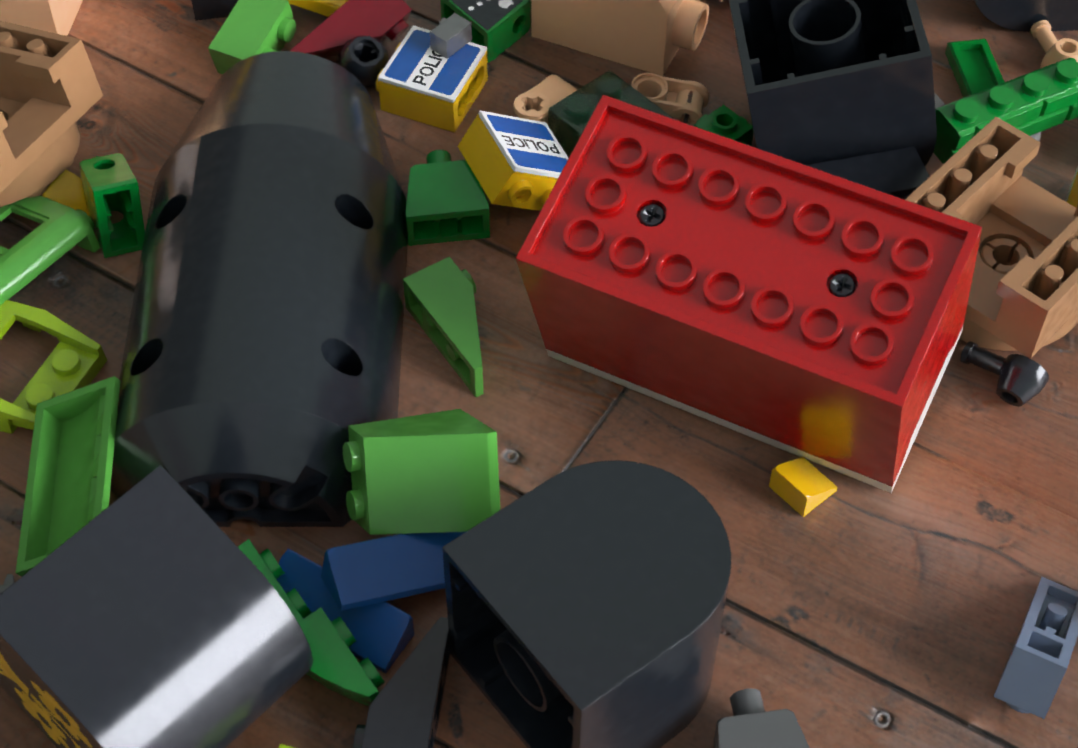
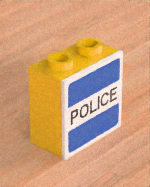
(429, 86)
(513, 159)

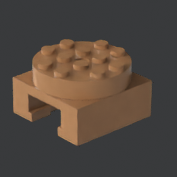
(42, 95)
(1027, 244)

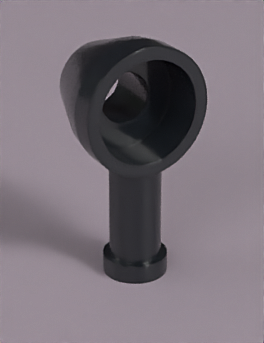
(1018, 375)

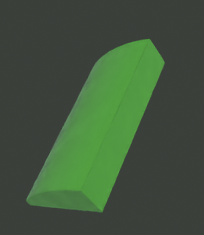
(68, 468)

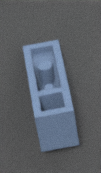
(1041, 650)

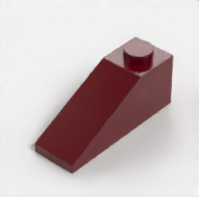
(355, 18)

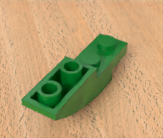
(328, 640)

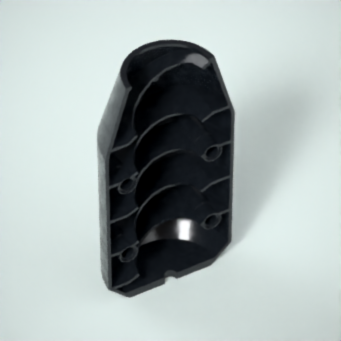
(266, 297)

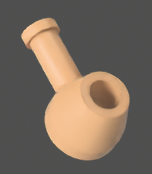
(1055, 49)

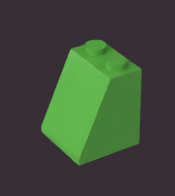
(422, 473)

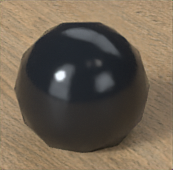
(364, 58)

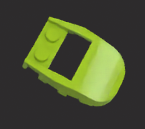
(67, 368)

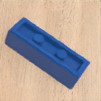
(385, 568)
(378, 628)

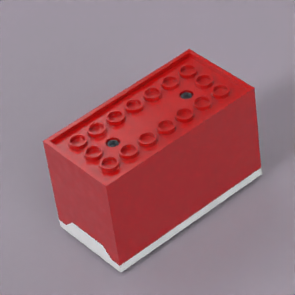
(749, 289)

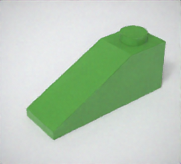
(445, 309)

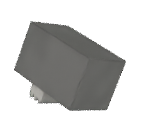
(450, 35)

